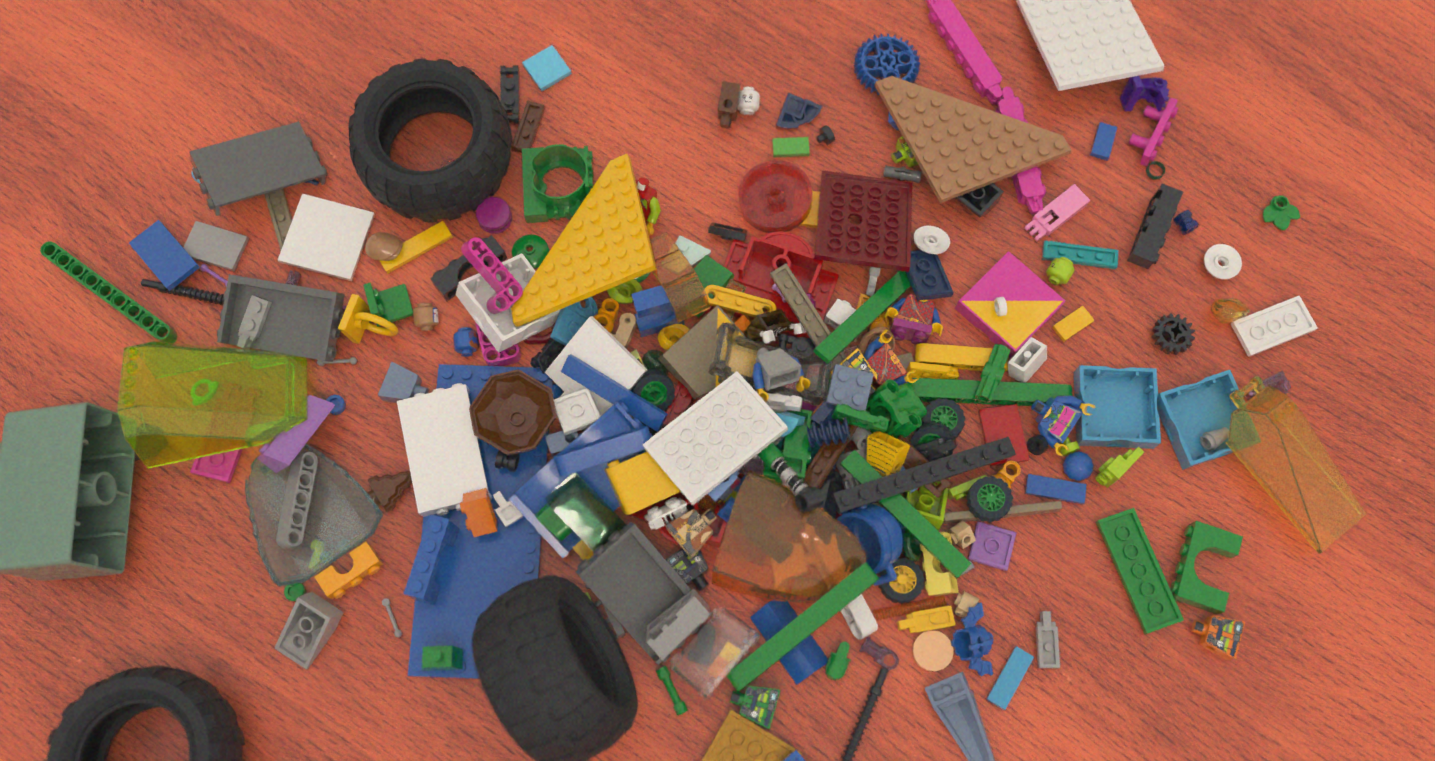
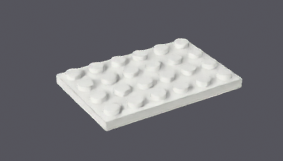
(715, 437)

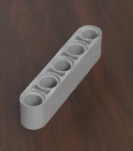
(290, 505)

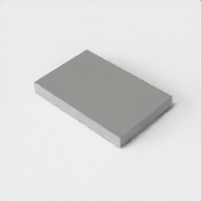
(215, 245)

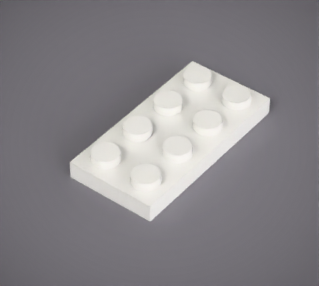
(1274, 326)

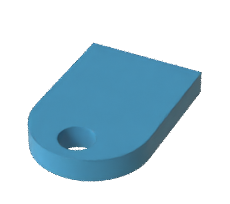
(571, 320)

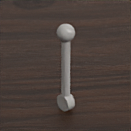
(352, 360)
(386, 602)

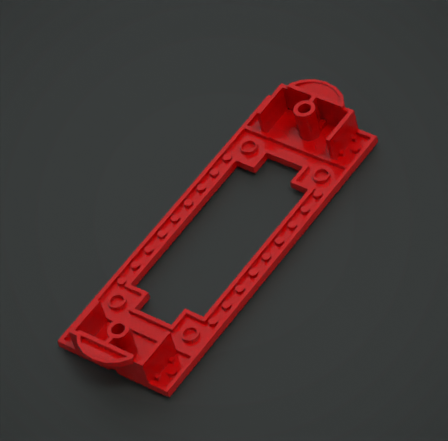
(751, 268)

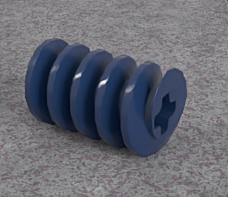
(828, 433)

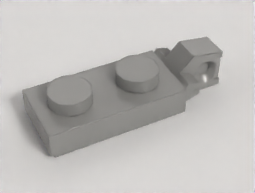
(253, 321)
(1047, 642)

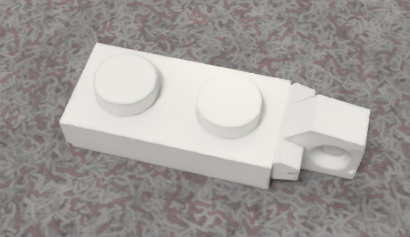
(782, 403)

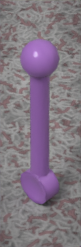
(203, 267)

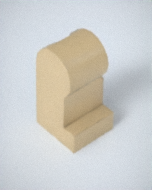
(626, 329)

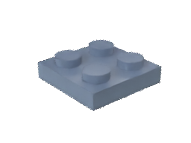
(849, 387)

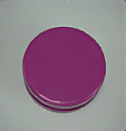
(494, 215)

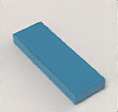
(1010, 678)

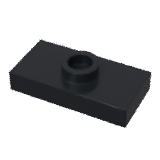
(727, 232)

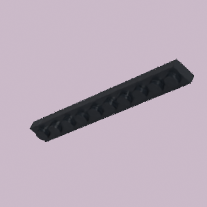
(922, 475)

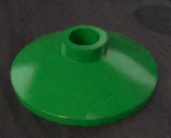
(539, 251)

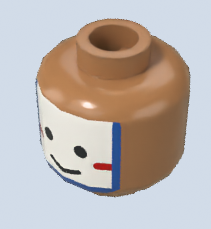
(425, 316)

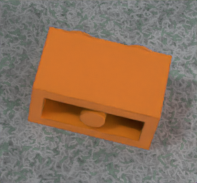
(479, 512)

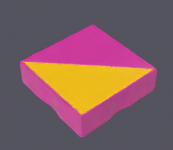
(1027, 298)

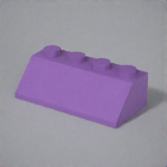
(286, 445)

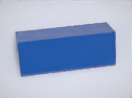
(802, 659)

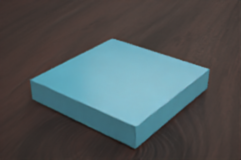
(546, 68)

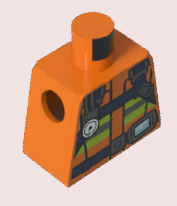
(1220, 635)

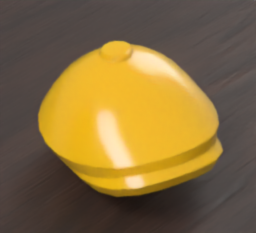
(671, 334)

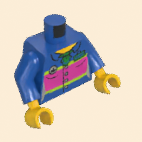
(1058, 418)

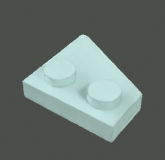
(692, 250)

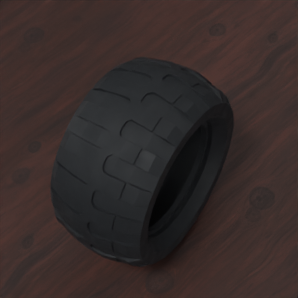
(414, 91)
(553, 671)
(108, 704)

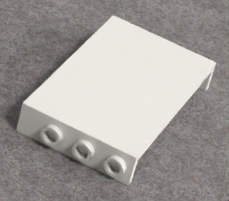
(441, 449)

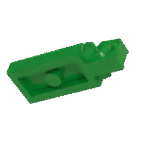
(860, 418)

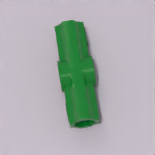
(992, 373)

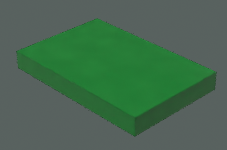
(712, 273)

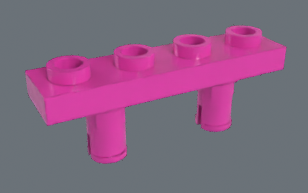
(1163, 118)

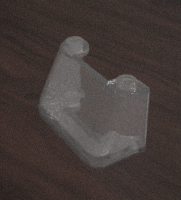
(714, 652)

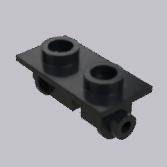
(547, 356)

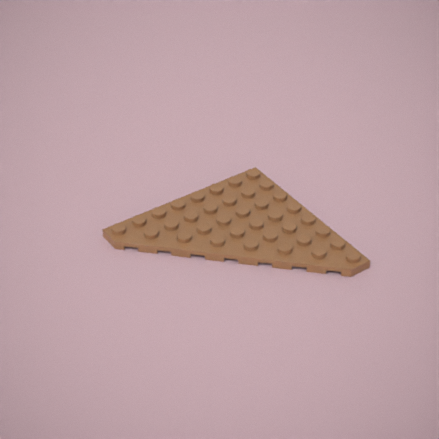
(964, 143)

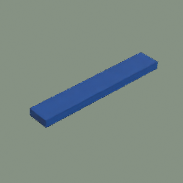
(614, 392)

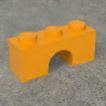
(365, 563)

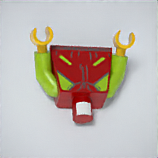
(649, 203)

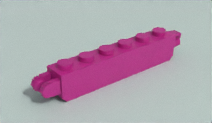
(966, 49)
(1027, 183)

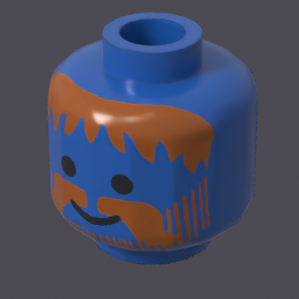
(466, 341)

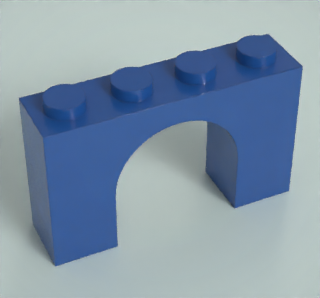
(653, 311)
(421, 582)

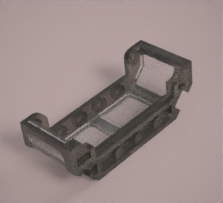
(740, 354)

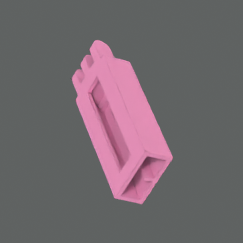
(1063, 206)

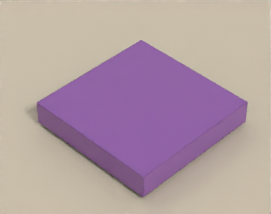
(992, 546)

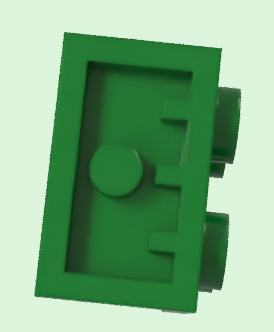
(390, 303)

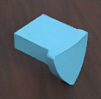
(791, 420)

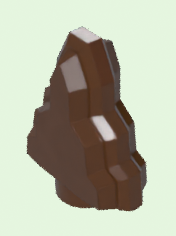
(389, 489)

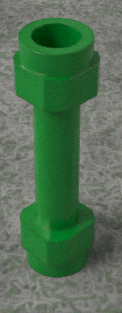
(679, 706)

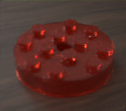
(772, 179)

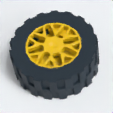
(907, 584)

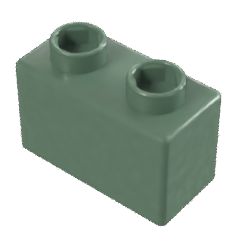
(64, 492)

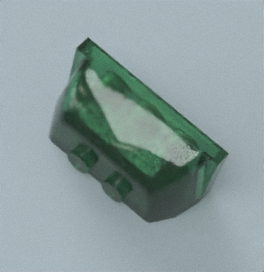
(584, 511)

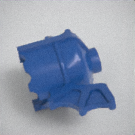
(974, 641)

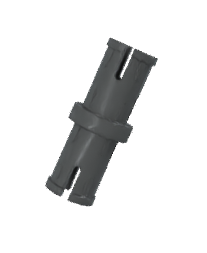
(902, 174)

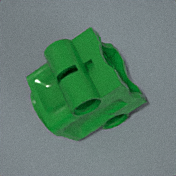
(898, 405)

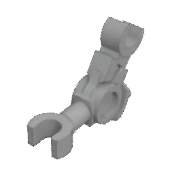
(874, 273)

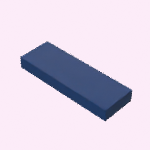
(1055, 489)

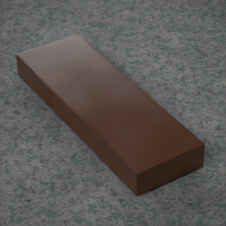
(528, 126)

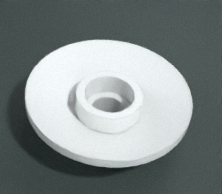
(931, 239)
(1227, 256)

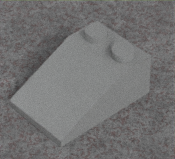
(308, 629)

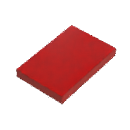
(1001, 423)

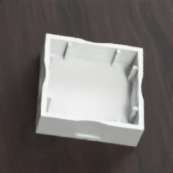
(499, 327)

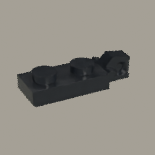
(936, 448)

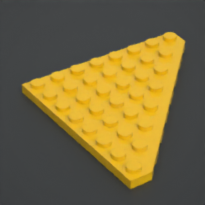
(596, 250)

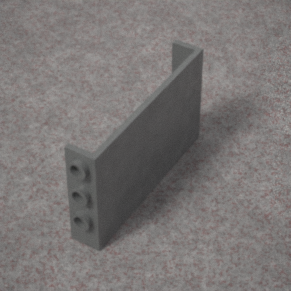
(256, 165)
(298, 322)
(633, 583)

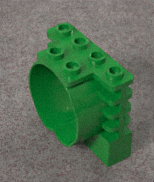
(541, 160)

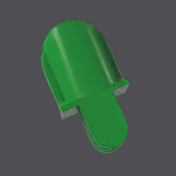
(837, 662)

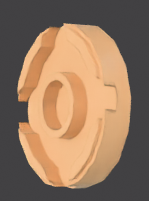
(932, 650)

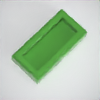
(790, 147)

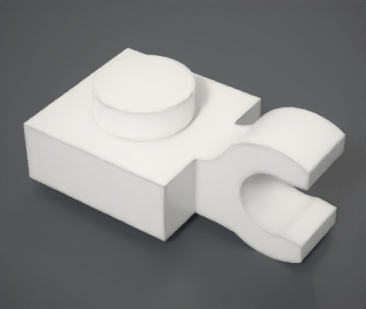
(507, 511)

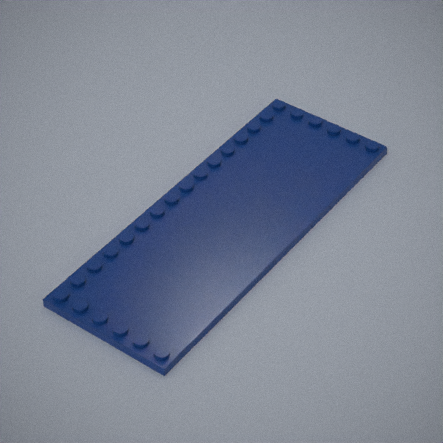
(483, 565)

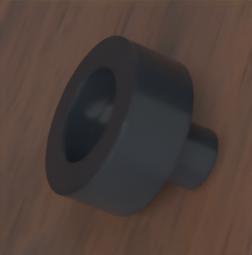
(826, 135)
(1037, 444)

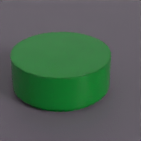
(293, 591)

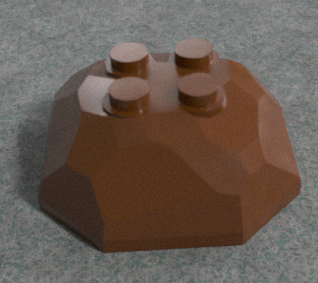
(513, 412)

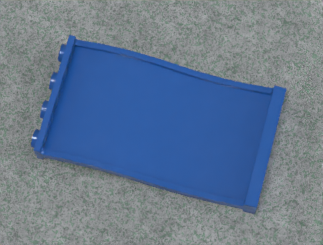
(532, 494)

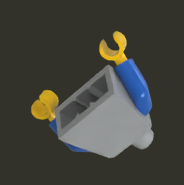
(775, 370)

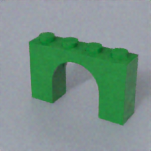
(1187, 586)

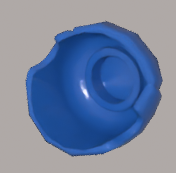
(1078, 466)

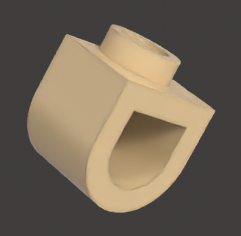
(962, 534)
(964, 601)

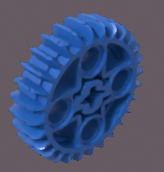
(886, 60)

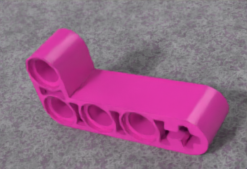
(489, 274)
(502, 358)

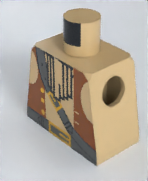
(692, 530)

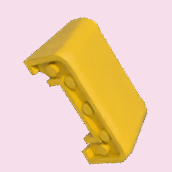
(639, 482)

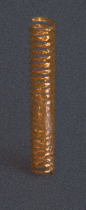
(910, 605)

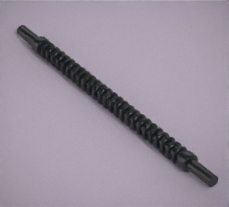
(186, 292)
(875, 692)

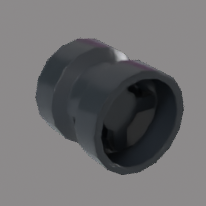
(510, 462)

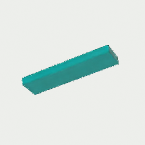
(1081, 254)

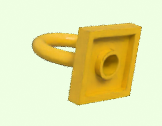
(357, 319)

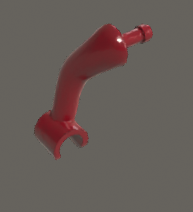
(539, 339)

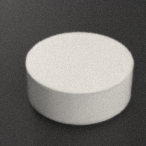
(1000, 306)

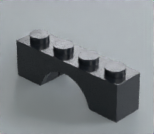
(447, 280)

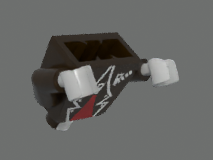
(769, 325)

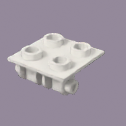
(655, 514)

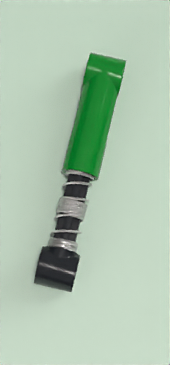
(805, 496)

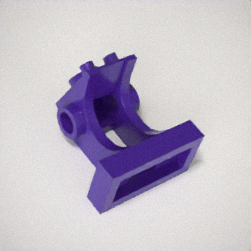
(1151, 89)

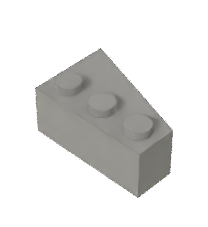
(676, 623)

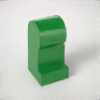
(553, 522)

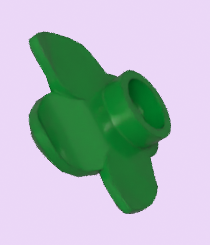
(1280, 215)

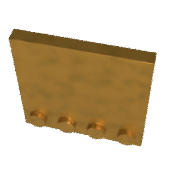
(745, 741)

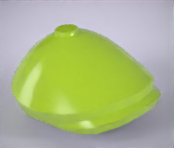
(623, 292)

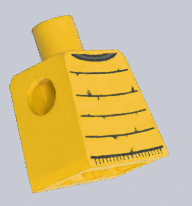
(886, 453)

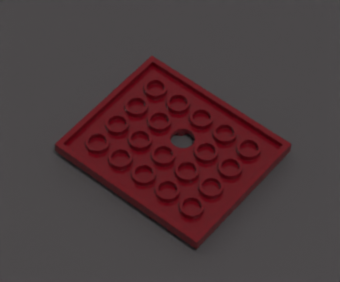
(885, 215)

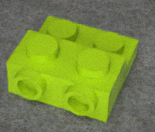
(1114, 468)

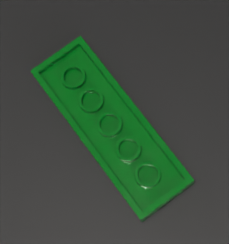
(1139, 571)

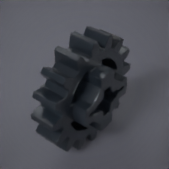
(1165, 335)

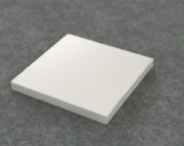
(326, 237)
(604, 353)

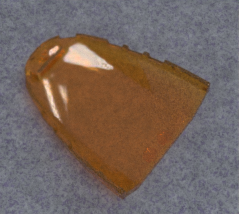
(780, 551)

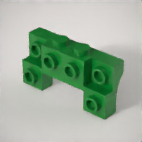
(794, 448)

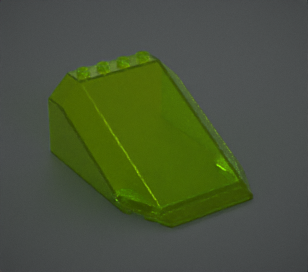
(206, 399)

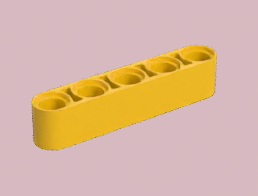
(956, 356)

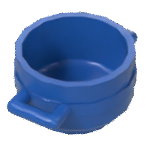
(878, 536)

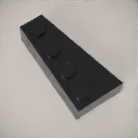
(1155, 226)

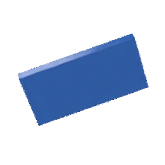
(164, 255)

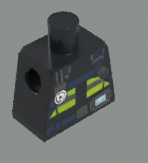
(690, 569)

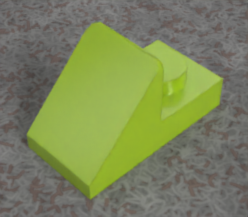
(959, 492)

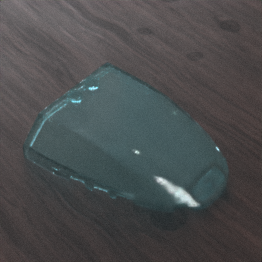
(336, 521)

